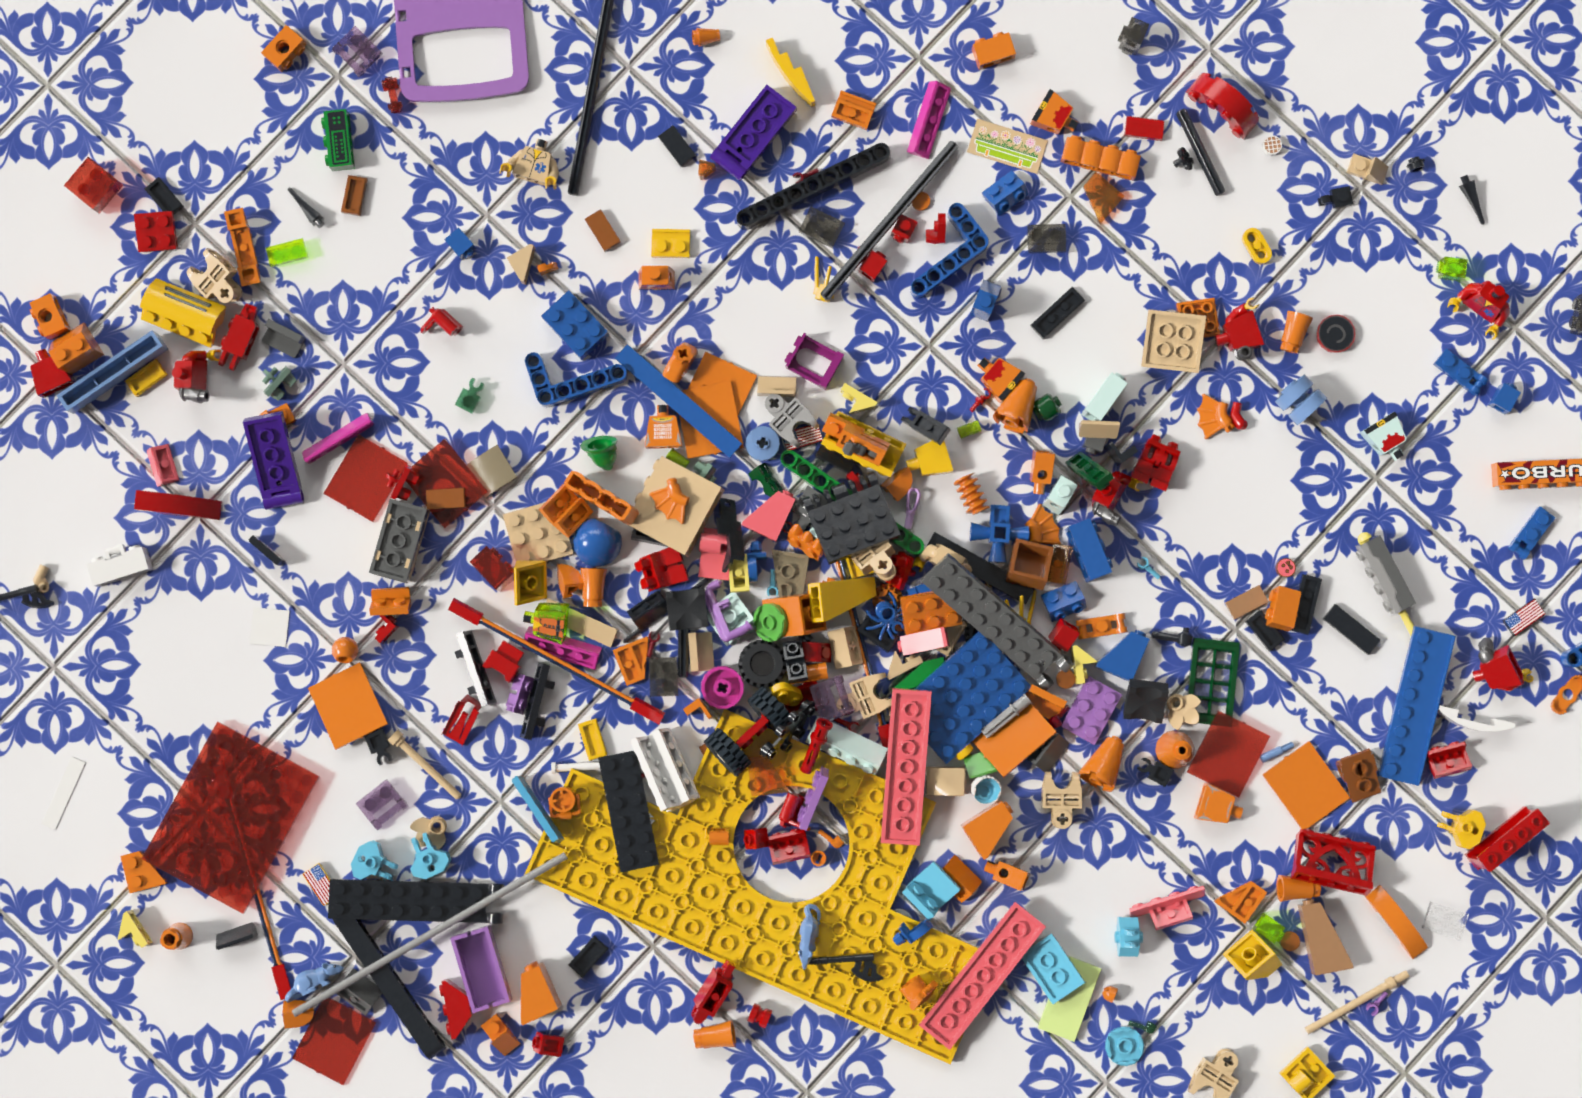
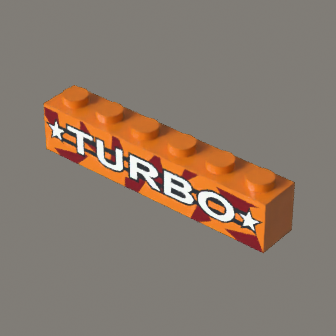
(1537, 473)

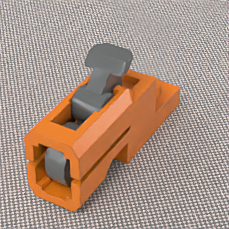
(855, 441)

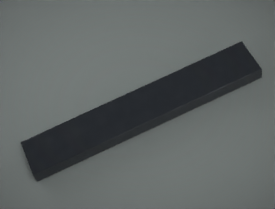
(985, 570)

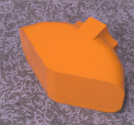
(680, 362)

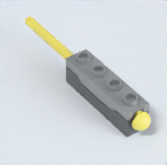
(1386, 576)

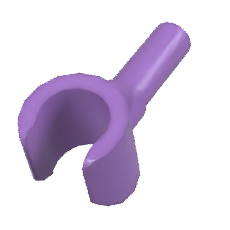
(1377, 1002)

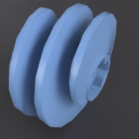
(756, 436)

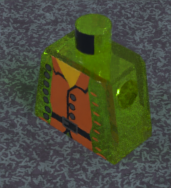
(549, 621)

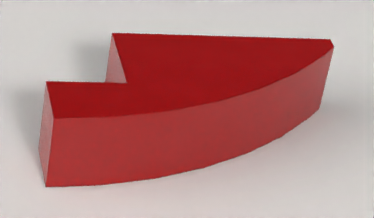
(177, 505)

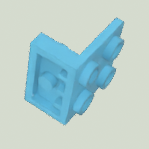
(931, 890)

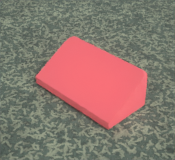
(162, 465)

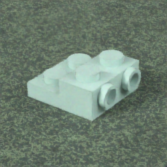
(735, 616)

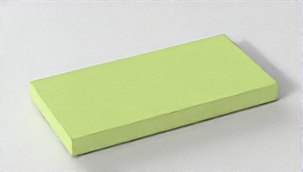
(1067, 1014)

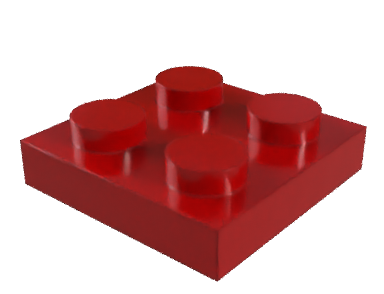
(155, 231)

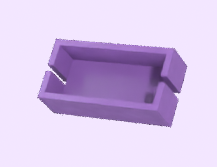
(481, 968)

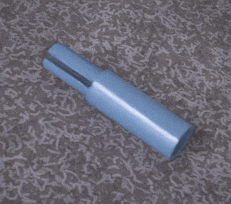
(1276, 752)

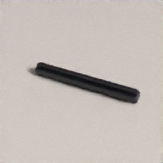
(1200, 152)

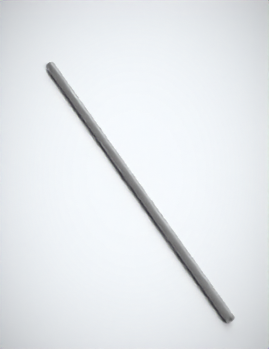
(429, 934)

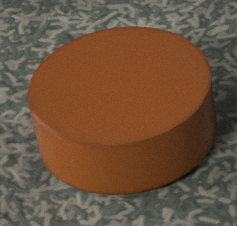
(1065, 679)
(1290, 941)

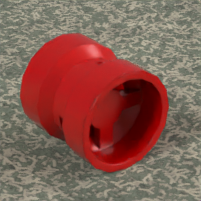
(759, 1015)

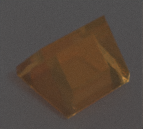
(705, 169)

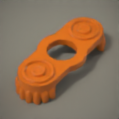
(1559, 704)

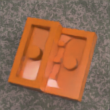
(565, 510)

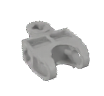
(788, 417)

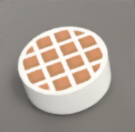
(1271, 145)

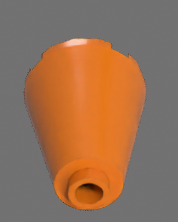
(1017, 407)
(1168, 749)
(1104, 764)

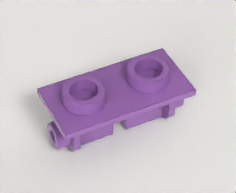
(518, 702)

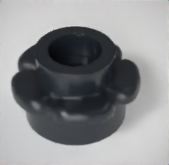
(1415, 164)

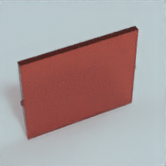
(446, 470)
(361, 478)
(1228, 753)
(334, 1040)

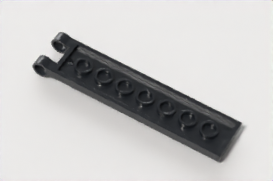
(408, 900)

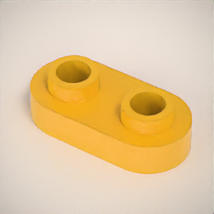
(1258, 245)
(787, 693)

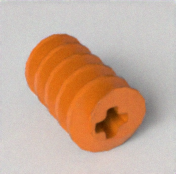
(970, 494)

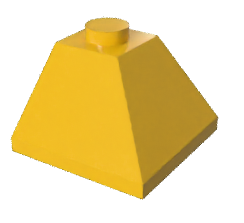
(1252, 957)

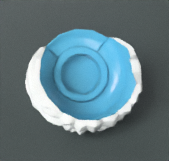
(986, 789)

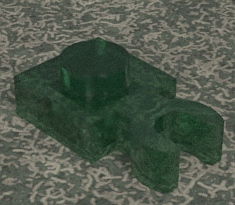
(469, 399)

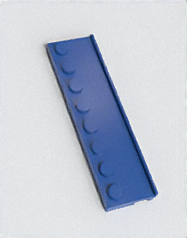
(1416, 705)

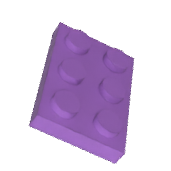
(1091, 710)
(812, 797)

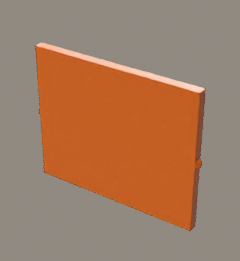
(716, 370)
(720, 404)
(348, 706)
(1015, 740)
(1306, 786)

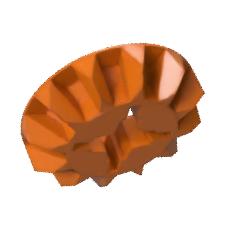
(882, 590)

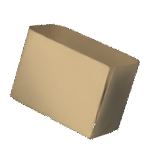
(945, 781)

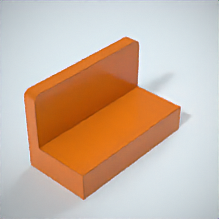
(1045, 702)
(695, 706)
(963, 877)

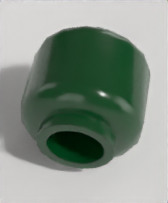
(1047, 407)

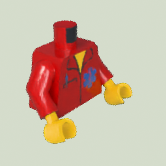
(1487, 301)

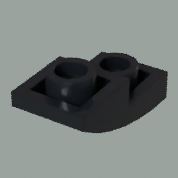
(795, 661)

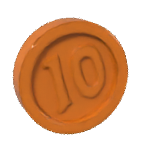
(921, 202)

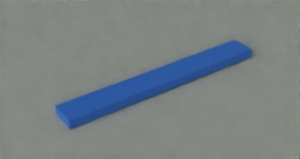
(678, 401)

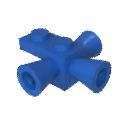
(998, 532)

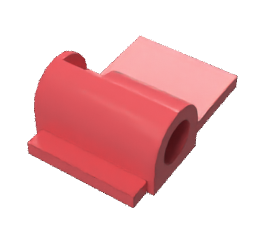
(713, 552)

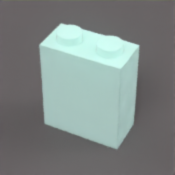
(1104, 397)

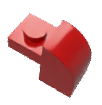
(817, 652)

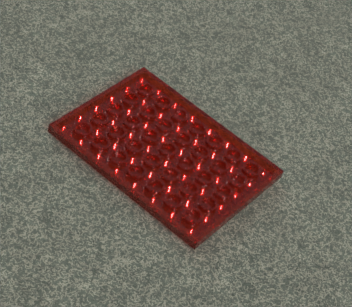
(230, 817)

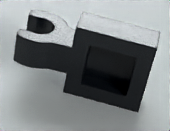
(1338, 198)

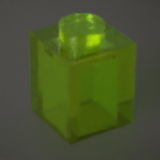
(1451, 268)
(1269, 928)

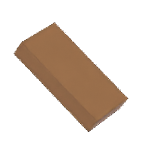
(1246, 602)

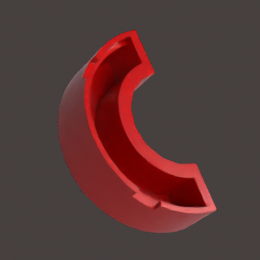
(1227, 101)

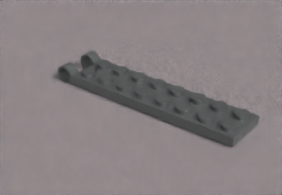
(995, 620)

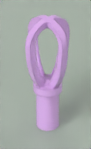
(910, 513)

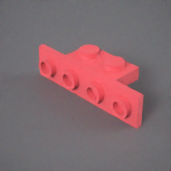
(1169, 910)

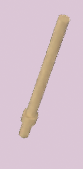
(1390, 983)

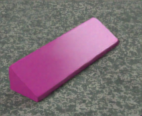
(929, 119)
(337, 438)
(570, 651)

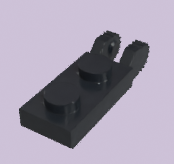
(927, 426)

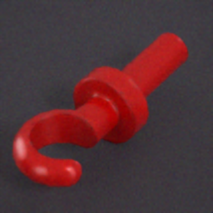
(979, 400)

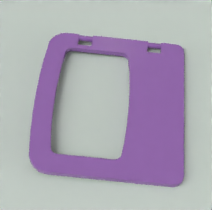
(448, 15)

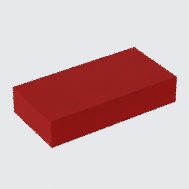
(1144, 128)

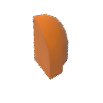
(898, 483)
(568, 580)
(290, 1020)

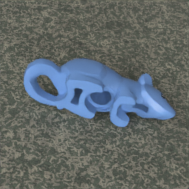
(809, 932)
(309, 980)

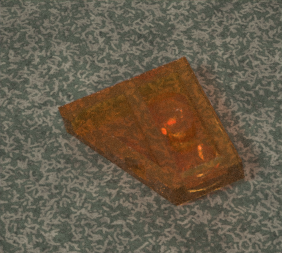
(1102, 196)
(764, 777)

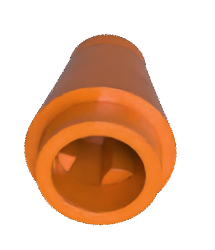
(705, 36)

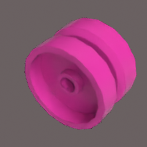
(722, 698)

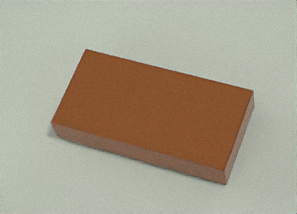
(354, 195)
(602, 230)
(446, 498)

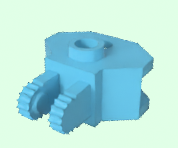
(424, 859)
(373, 861)
(1128, 936)

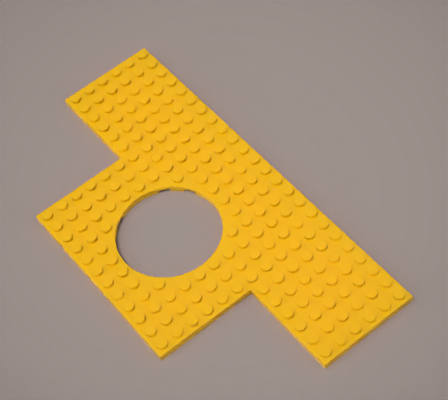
(711, 908)

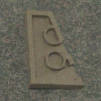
(790, 572)

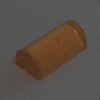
(1060, 564)

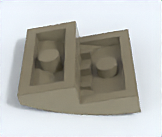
(492, 470)

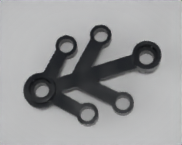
(786, 731)

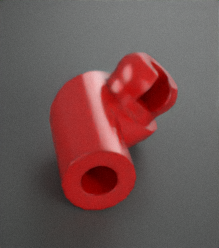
(1236, 417)

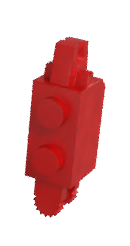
(240, 336)
(713, 992)

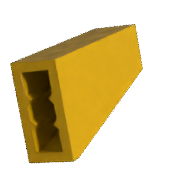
(839, 596)

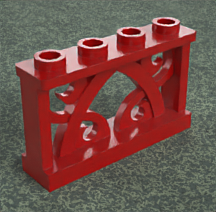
(1507, 839)
(1310, 873)

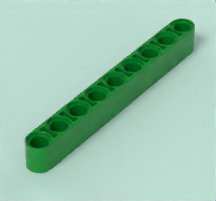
(830, 482)

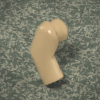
(40, 579)

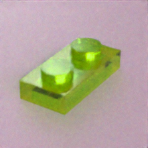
(286, 252)

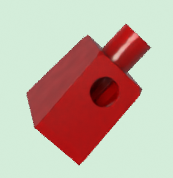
(47, 376)

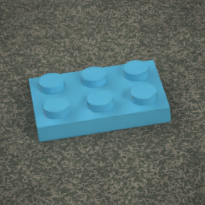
(1052, 969)

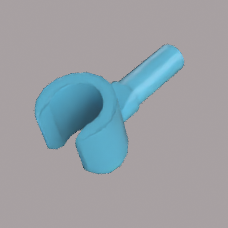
(1148, 568)
(772, 582)

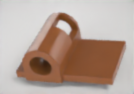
(1359, 774)

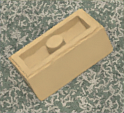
(1099, 429)

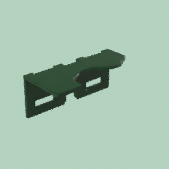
(757, 474)

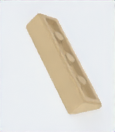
(590, 627)

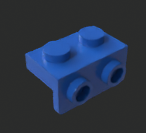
(1005, 193)
(1064, 601)

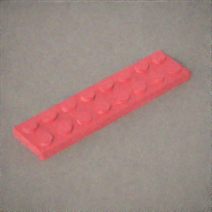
(906, 766)
(982, 975)

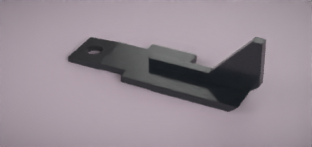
(731, 528)

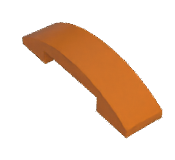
(243, 246)
(1397, 921)

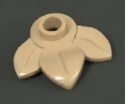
(1185, 712)
(425, 825)

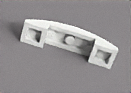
(1495, 725)

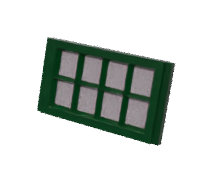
(1213, 676)

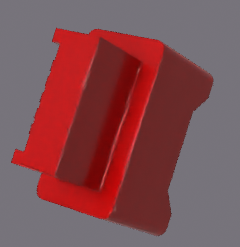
(505, 660)

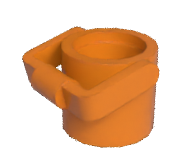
(563, 800)
(917, 991)

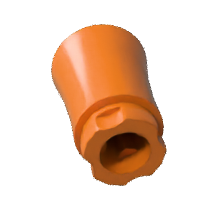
(1295, 331)
(593, 586)
(1294, 889)
(182, 933)
(715, 1036)

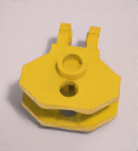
(1463, 826)

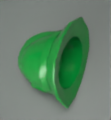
(601, 450)

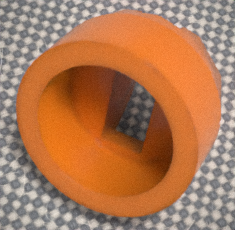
(814, 857)
(1109, 993)

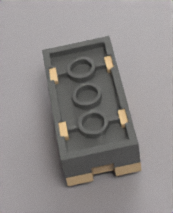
(399, 541)

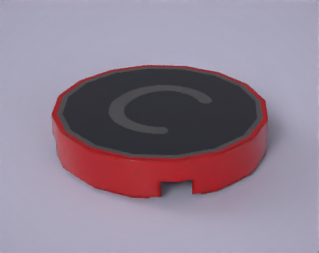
(1335, 333)

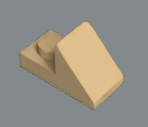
(1367, 169)
(897, 668)

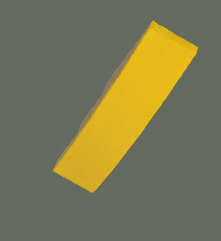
(794, 77)

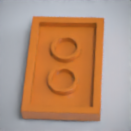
(927, 612)

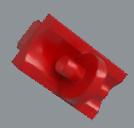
(407, 475)
(903, 570)

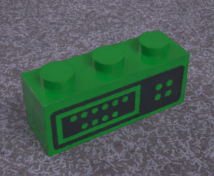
(338, 140)

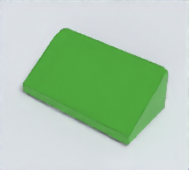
(977, 765)

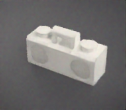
(109, 569)

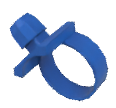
(752, 557)
(912, 935)

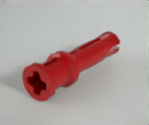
(818, 738)

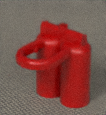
(444, 320)
(790, 810)

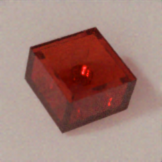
(93, 185)
(493, 569)

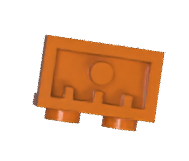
(390, 601)

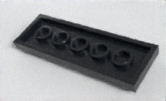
(628, 811)

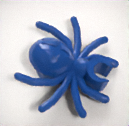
(888, 617)

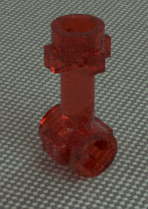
(390, 85)

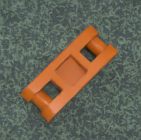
(1101, 626)

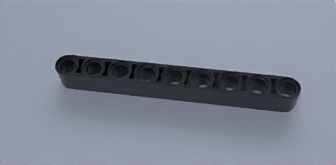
(819, 179)
(392, 987)

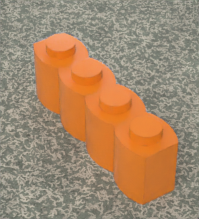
(1100, 158)
(600, 497)

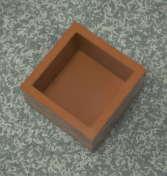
(1029, 564)

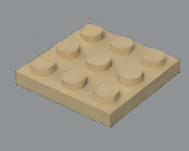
(1173, 341)
(534, 536)

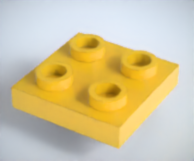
(1307, 1074)

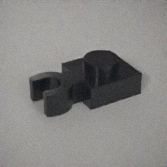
(377, 744)
(1158, 772)

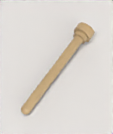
(398, 740)

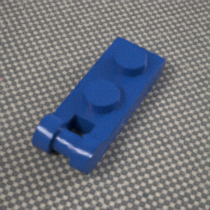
(1460, 372)
(1531, 532)

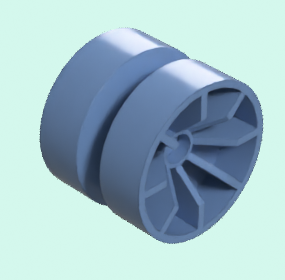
(1297, 395)

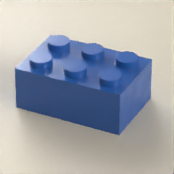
(575, 325)
(1088, 549)

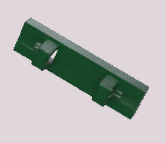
(1089, 470)

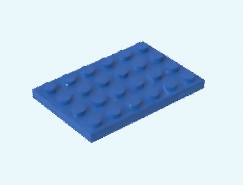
(969, 694)

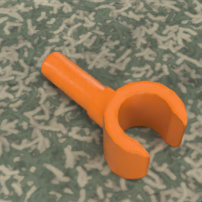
(836, 842)

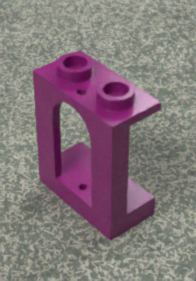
(809, 343)

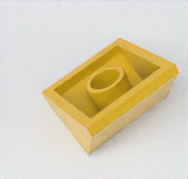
(530, 581)

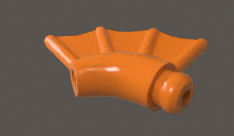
(1213, 416)
(671, 500)
(1042, 527)

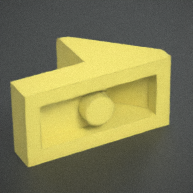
(862, 401)
(739, 576)
(1079, 658)
(131, 924)

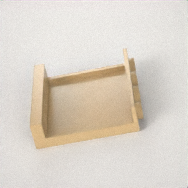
(703, 500)

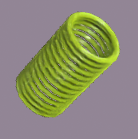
(970, 428)
(676, 457)

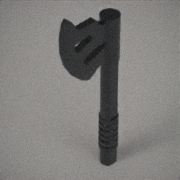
(24, 592)
(858, 959)

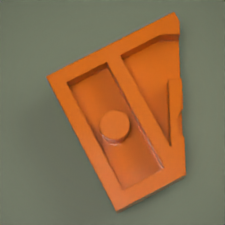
(632, 660)
(139, 873)
(1242, 900)

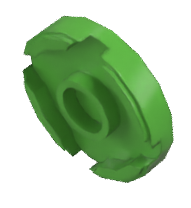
(770, 622)

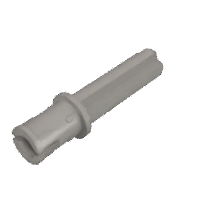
(1006, 716)

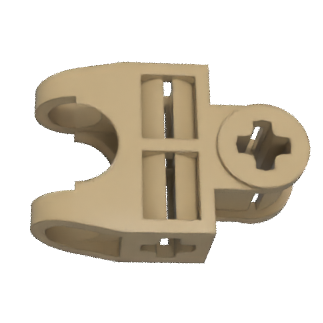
(217, 278)
(875, 560)
(865, 697)
(1072, 791)
(1220, 1069)

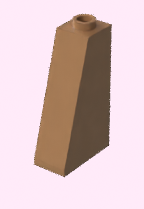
(1322, 943)

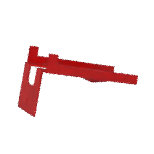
(457, 730)

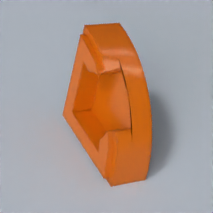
(545, 269)

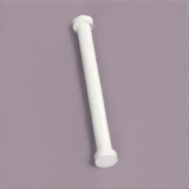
(577, 766)

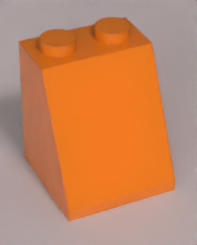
(75, 349)
(798, 614)
(988, 827)
(537, 993)

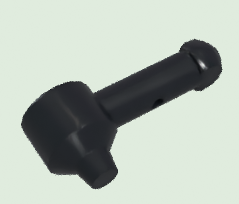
(1183, 638)

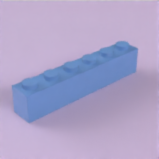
(112, 372)

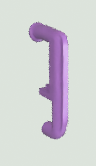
(718, 618)

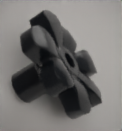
(1183, 159)

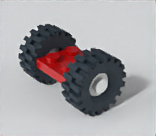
(728, 751)

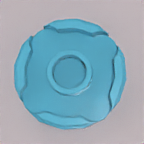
(1124, 1045)

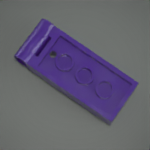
(753, 132)
(273, 460)

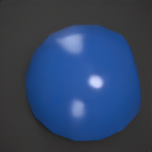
(597, 543)

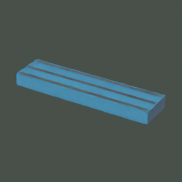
(537, 809)

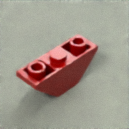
(455, 1007)

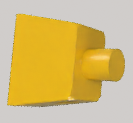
(931, 459)

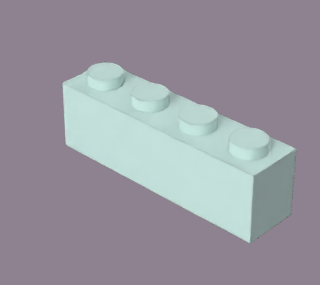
(852, 748)

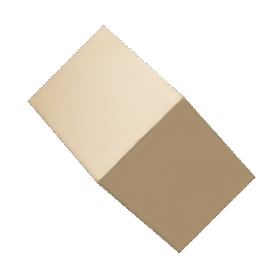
(522, 261)

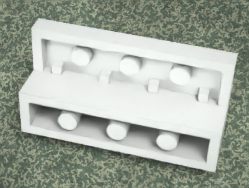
(665, 770)

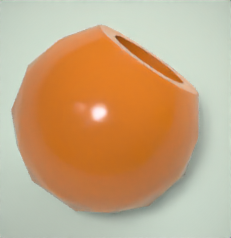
(345, 650)

